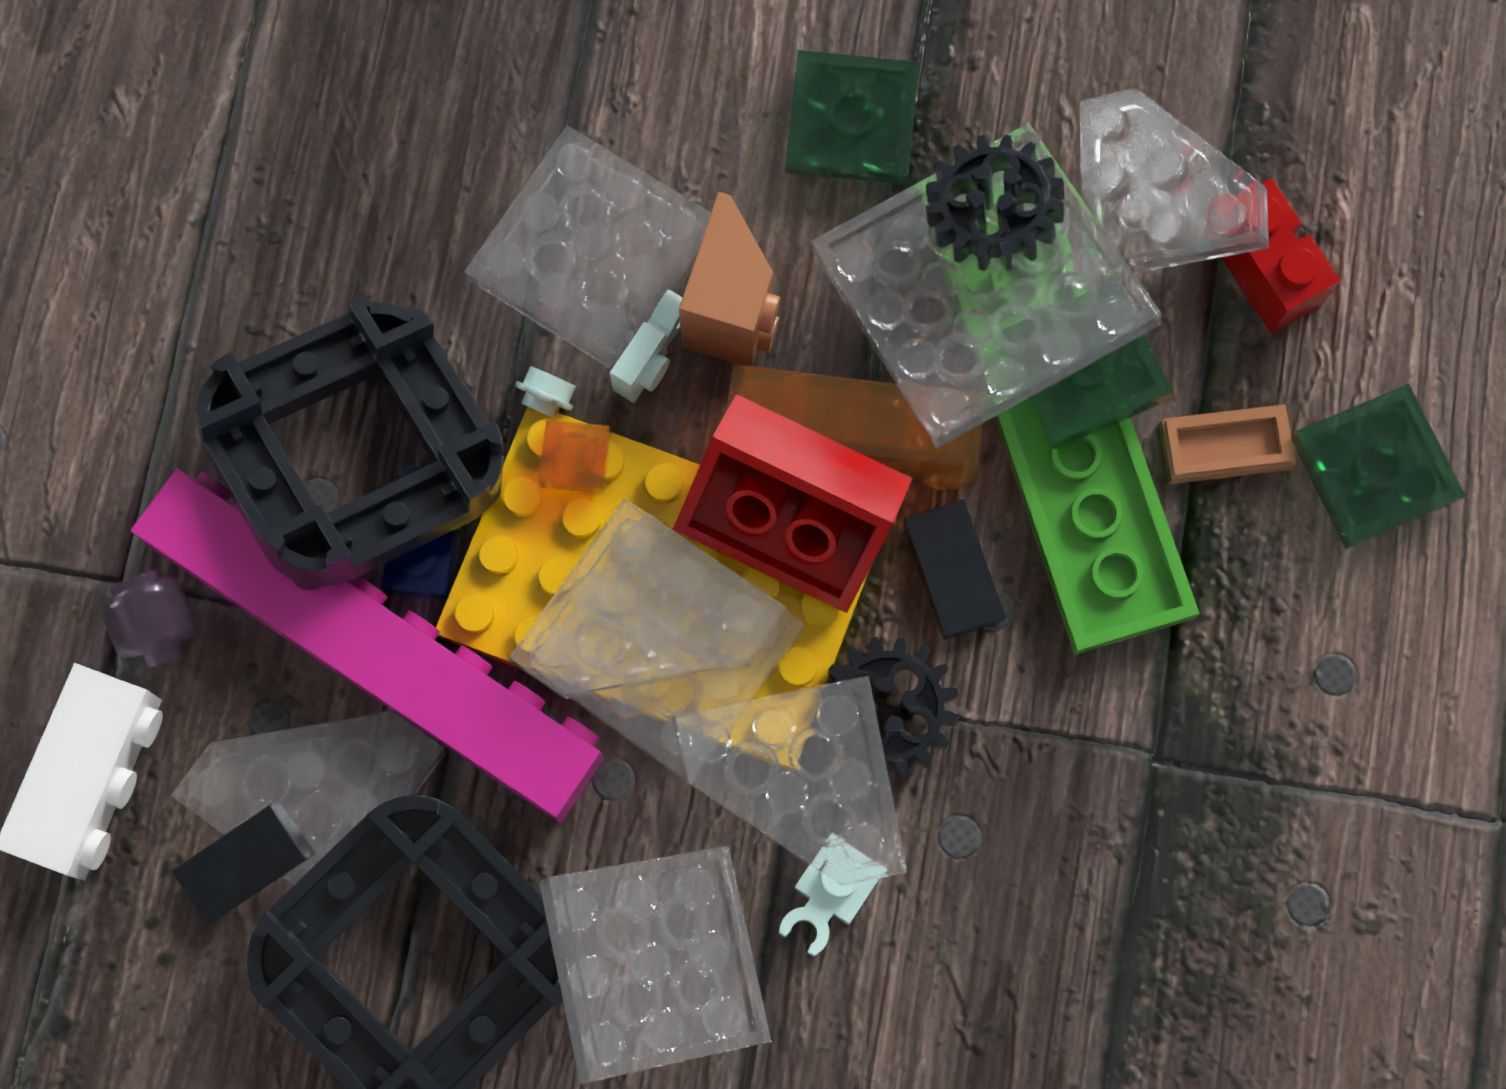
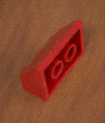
(791, 503)

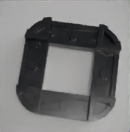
(389, 522)
(344, 883)

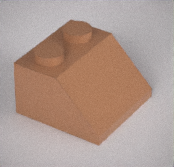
(729, 293)

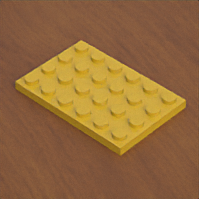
(539, 534)

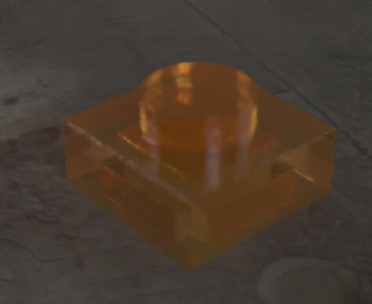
(574, 456)

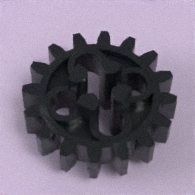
(1023, 183)
(924, 700)

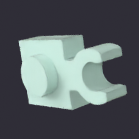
(644, 359)
(825, 900)

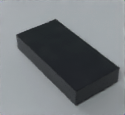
(953, 569)
(243, 862)

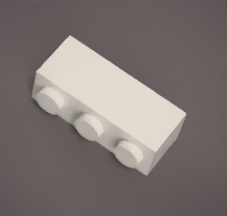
(81, 773)

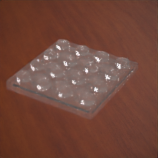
(973, 338)

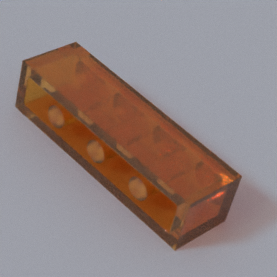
(863, 417)

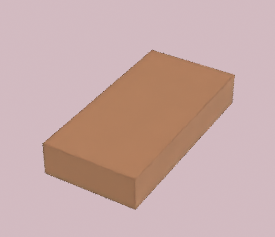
(1226, 444)

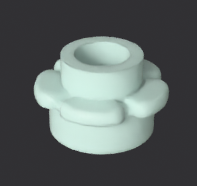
(545, 392)

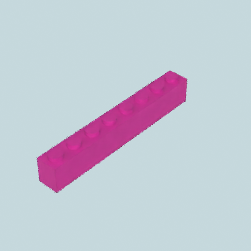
(377, 650)

